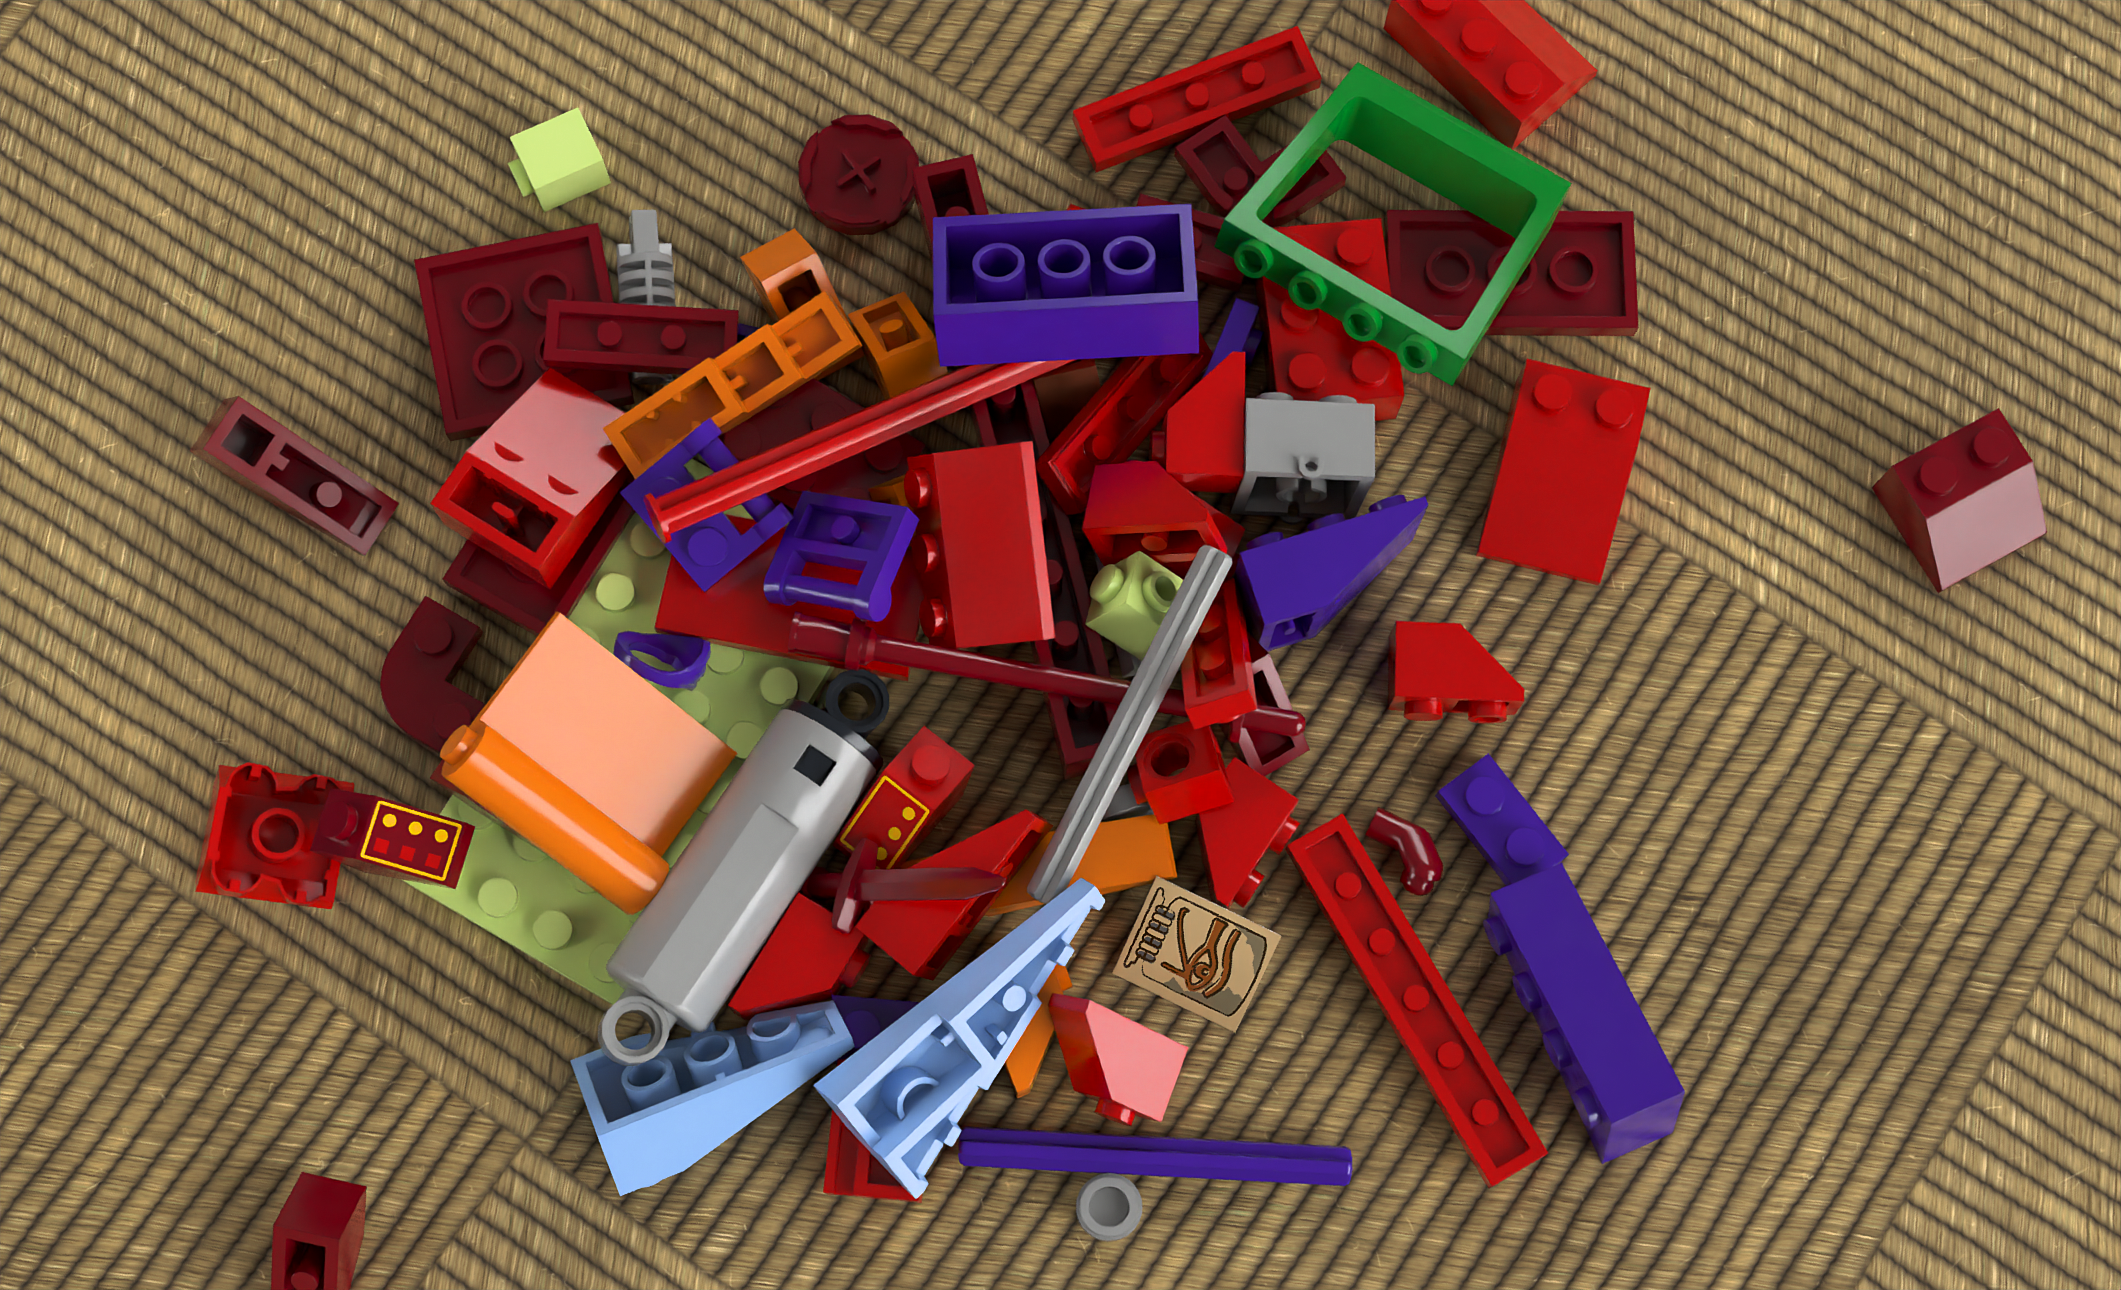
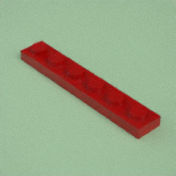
(1416, 1001)

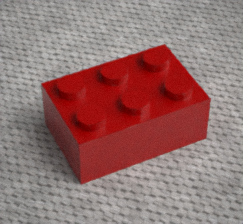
(1309, 349)

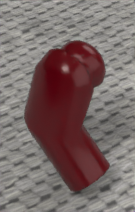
(1415, 848)

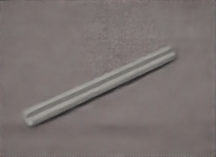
(1130, 724)

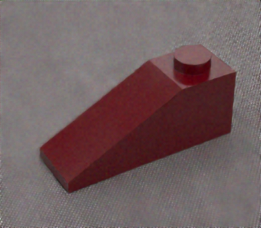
(293, 474)

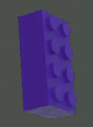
(1065, 285)

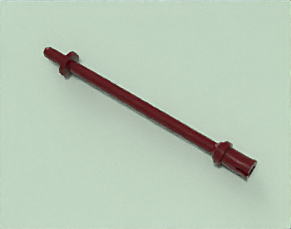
(860, 644)

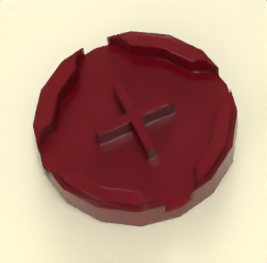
(858, 175)

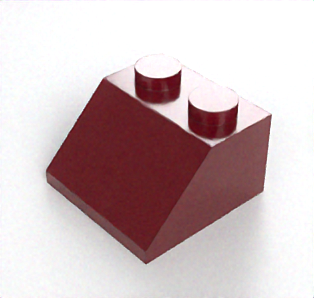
(1965, 500)

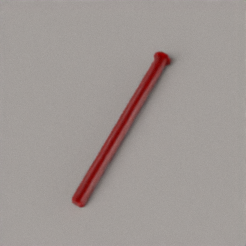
(835, 442)

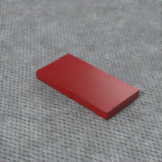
(742, 618)

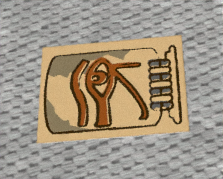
(1196, 954)

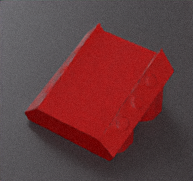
(263, 837)

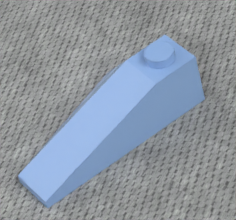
(702, 1088)

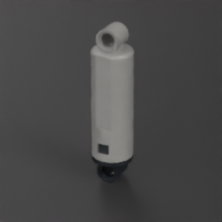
(744, 866)

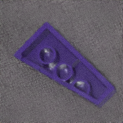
(1584, 1013)

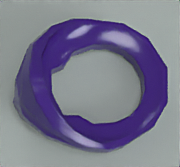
(683, 653)

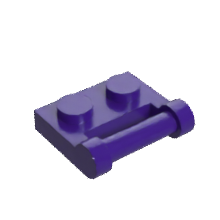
(843, 535)
(715, 544)

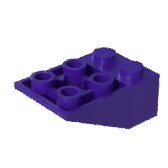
(1306, 580)

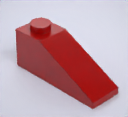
(929, 932)

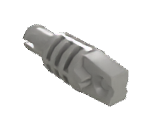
(645, 274)

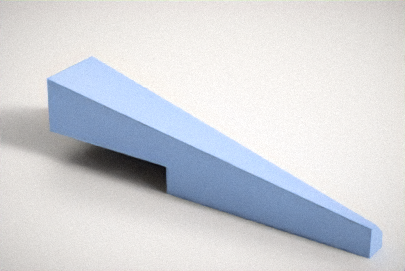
(924, 1069)

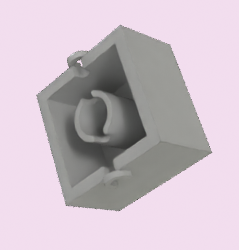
(1305, 457)

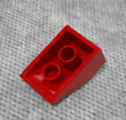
(1562, 471)

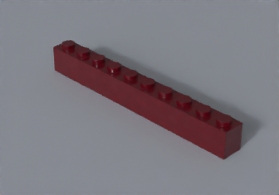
(1014, 417)

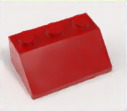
(1492, 59)
(980, 546)

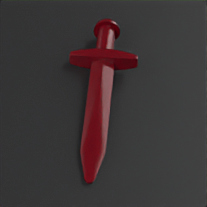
(864, 883)

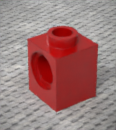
(1195, 789)

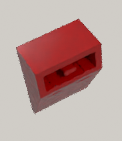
(536, 479)

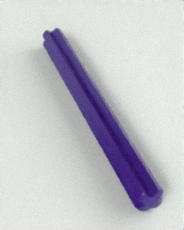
(1155, 1156)

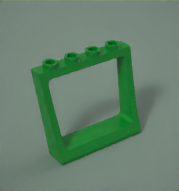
(1436, 153)

